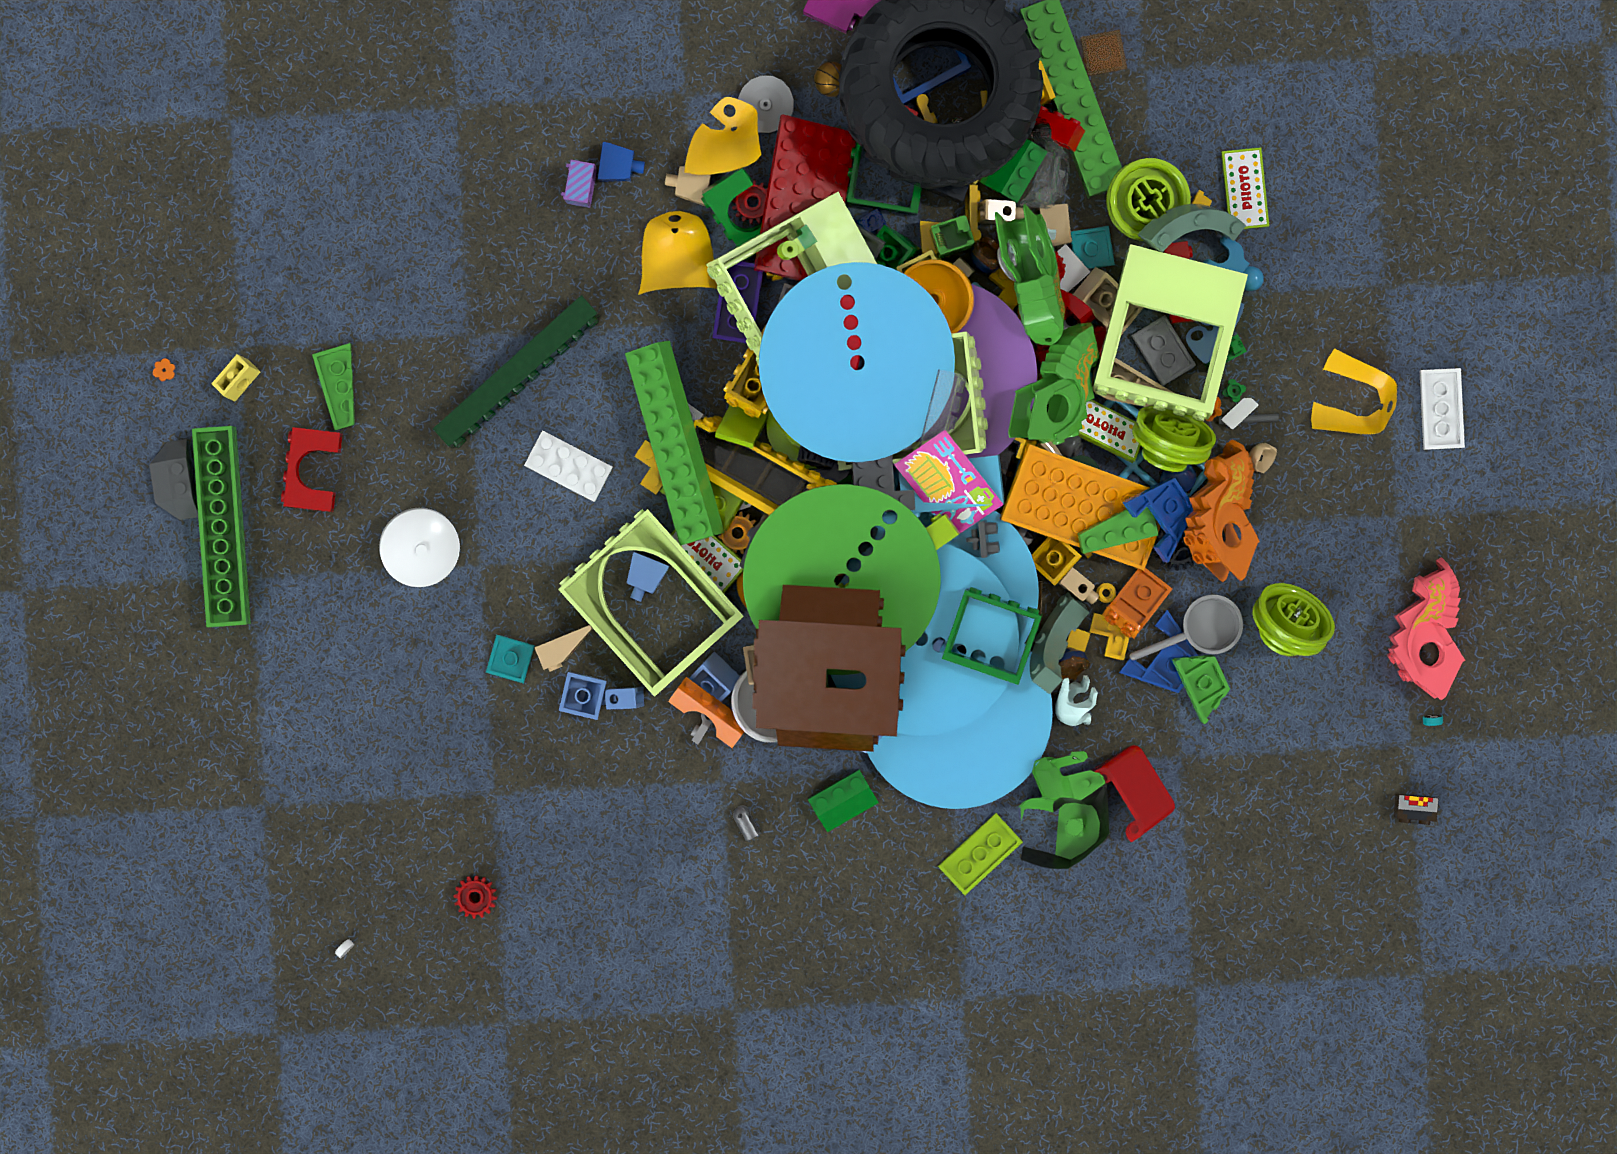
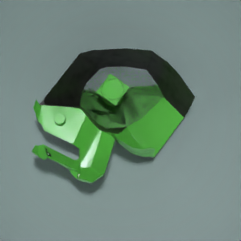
(1081, 806)

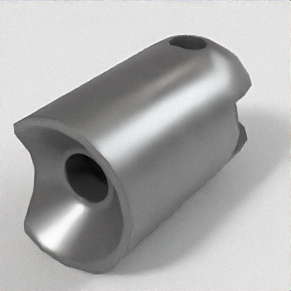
(745, 822)

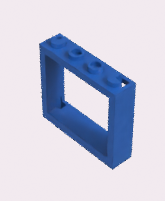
(936, 82)

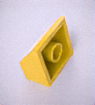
(1054, 559)

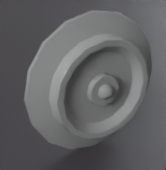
(770, 99)

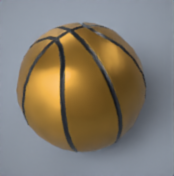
(827, 79)

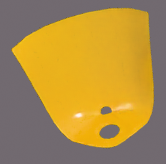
(1338, 420)

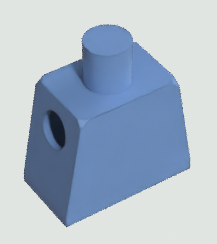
(645, 575)
(627, 698)

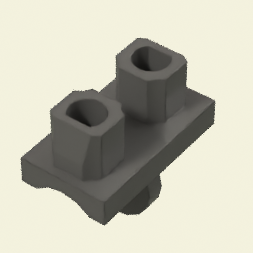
(985, 529)

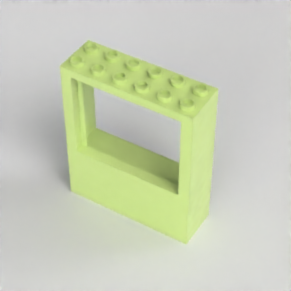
(837, 244)
(1179, 289)

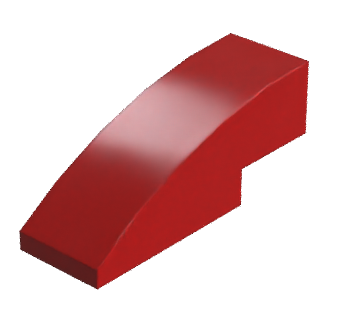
(1076, 308)

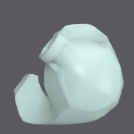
(1072, 713)

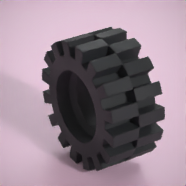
(810, 458)

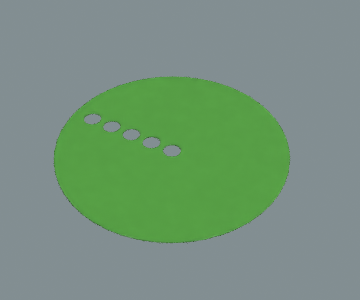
(816, 536)

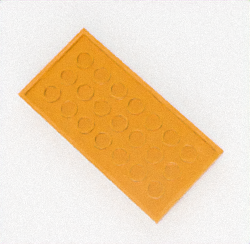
(1067, 497)

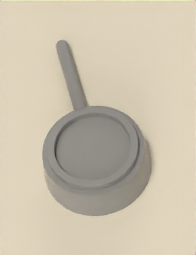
(1210, 625)

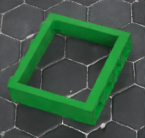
(853, 173)
(981, 666)

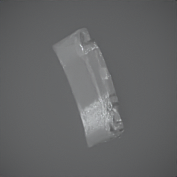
(1052, 173)

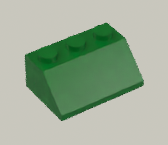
(1016, 174)
(843, 800)

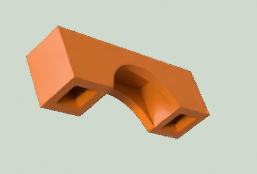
(694, 698)

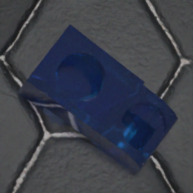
(872, 221)

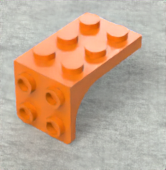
(1136, 602)

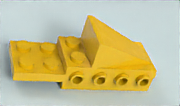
(746, 387)

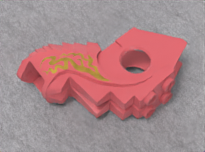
(1426, 623)

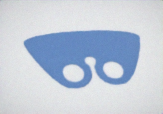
(1204, 348)

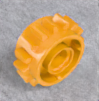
(733, 543)

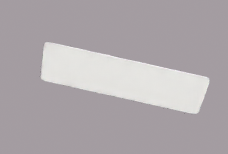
(1239, 412)

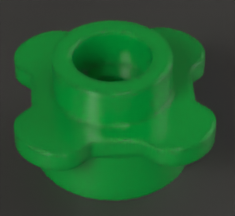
(1233, 385)

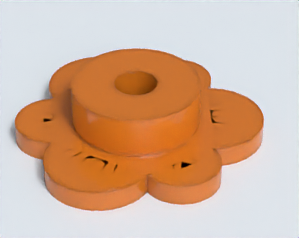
(168, 374)

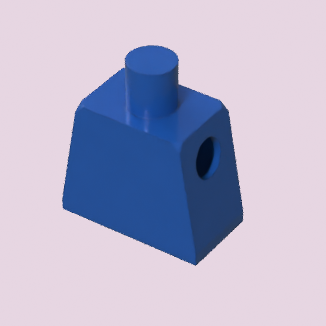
(618, 163)

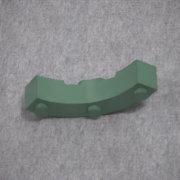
(1188, 218)
(1052, 642)

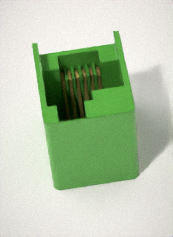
(952, 236)

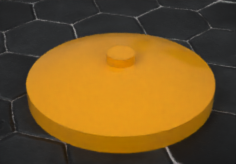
(948, 288)

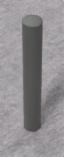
(1256, 418)

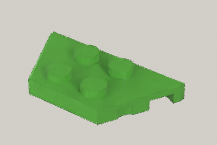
(1203, 682)

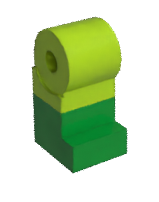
(797, 245)

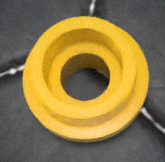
(1112, 590)

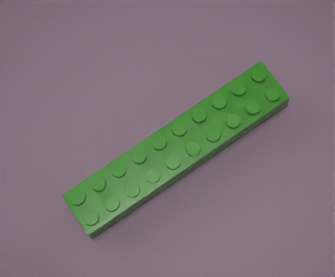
(1075, 98)
(674, 442)
(221, 526)

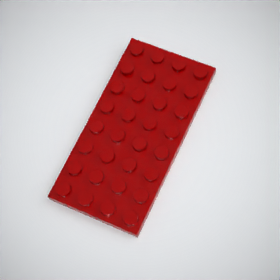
(806, 167)

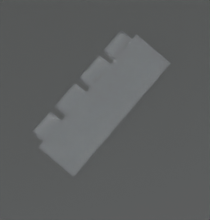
(942, 404)

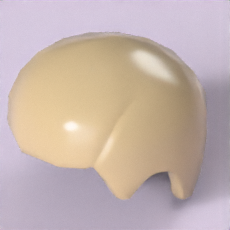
(1269, 454)

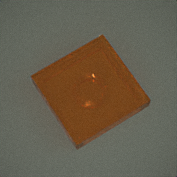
(1103, 53)

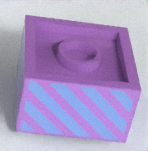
(580, 183)

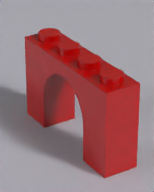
(302, 443)

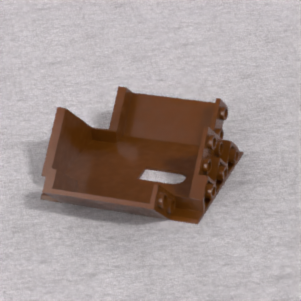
(822, 632)

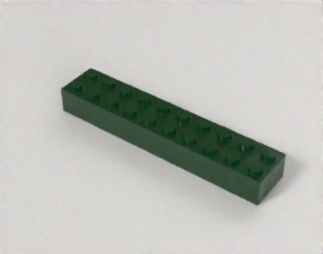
(516, 372)

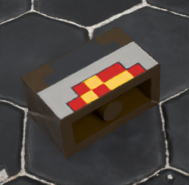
(1416, 808)

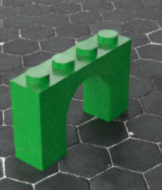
(719, 197)

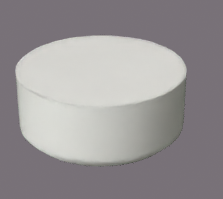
(344, 948)

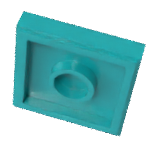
(1093, 247)
(510, 658)

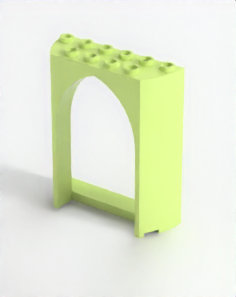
(971, 426)
(588, 598)

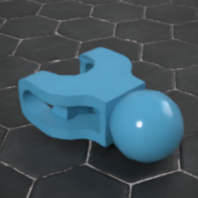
(1237, 263)

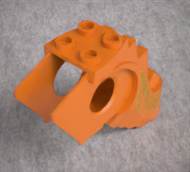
(1216, 509)

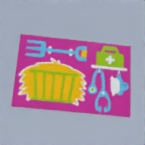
(945, 475)

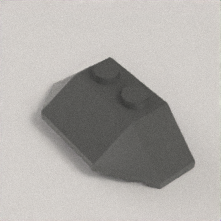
(174, 480)

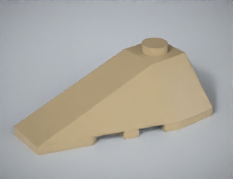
(1124, 372)

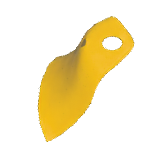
(725, 149)
(678, 257)

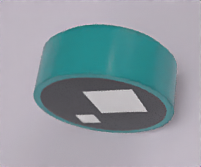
(1432, 720)

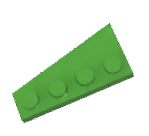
(336, 379)
(1118, 530)

